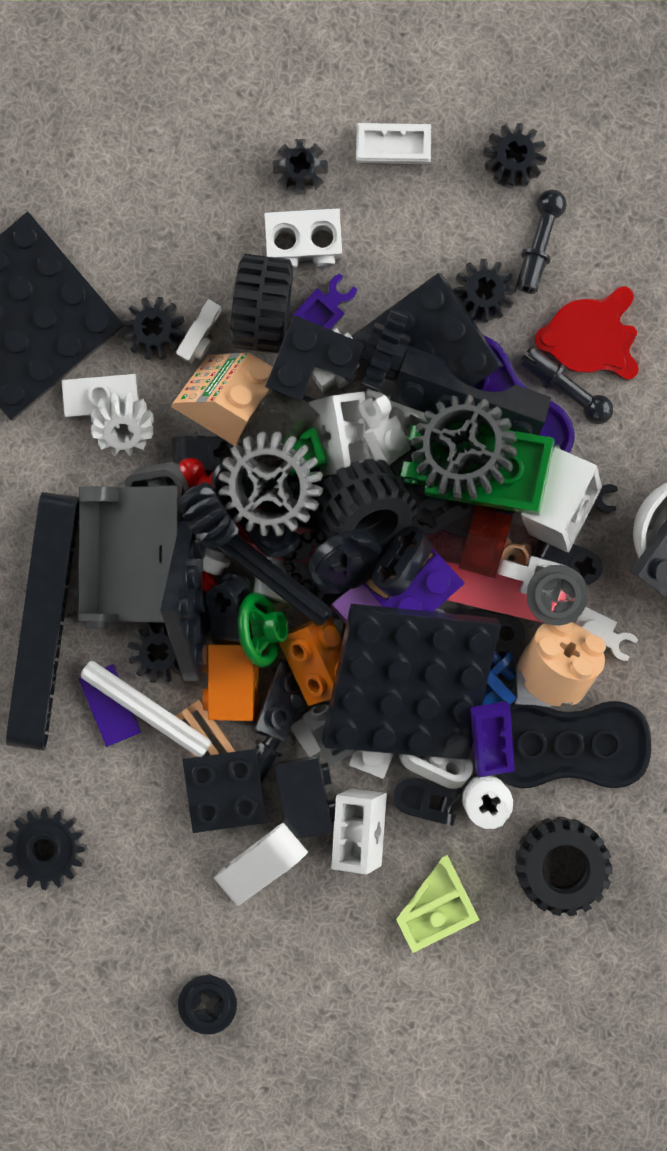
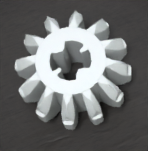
(109, 422)

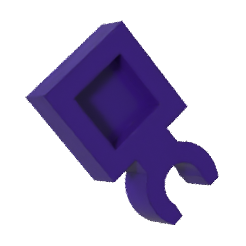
(324, 308)

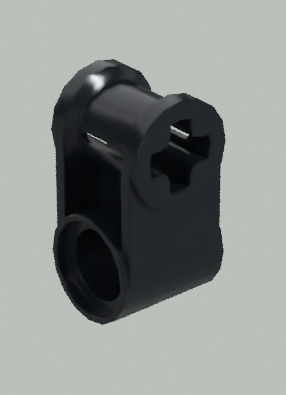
(200, 448)
(576, 553)
(224, 605)

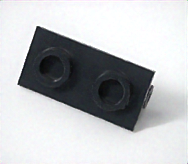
(276, 711)

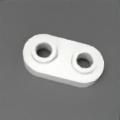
(435, 769)

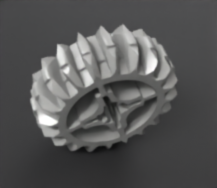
(257, 471)

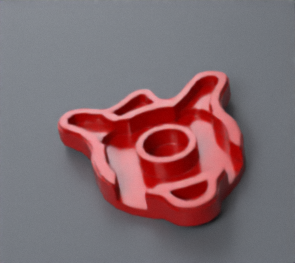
(590, 336)

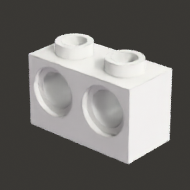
(303, 227)

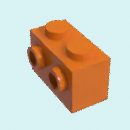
(313, 658)
(231, 684)

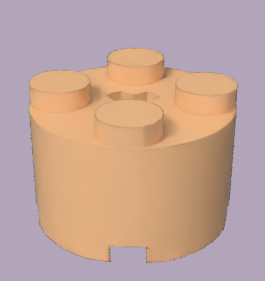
(561, 663)

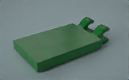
(521, 488)

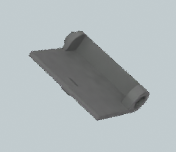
(125, 552)

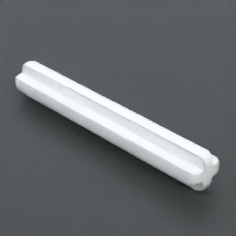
(145, 709)

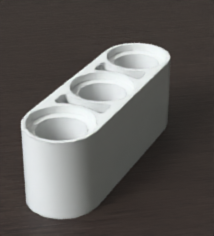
(260, 864)

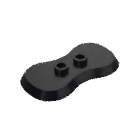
(598, 744)

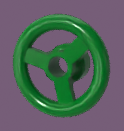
(265, 628)

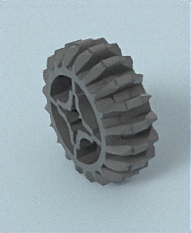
(469, 432)

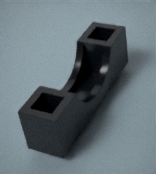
(426, 380)

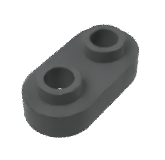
(158, 475)

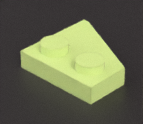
(437, 908)

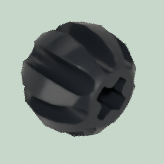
(294, 156)

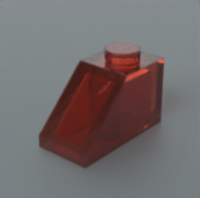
(485, 541)

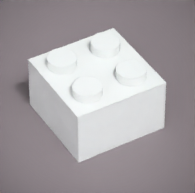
(566, 501)

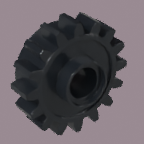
(31, 862)

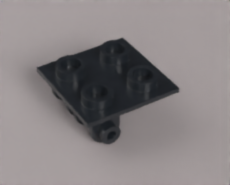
(224, 790)

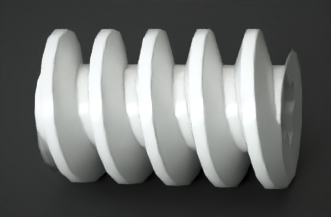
(502, 800)

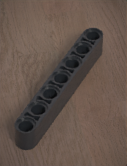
(41, 621)

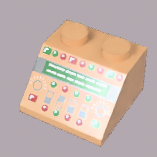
(225, 393)

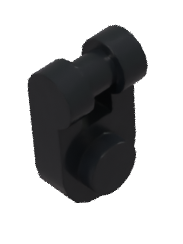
(414, 795)

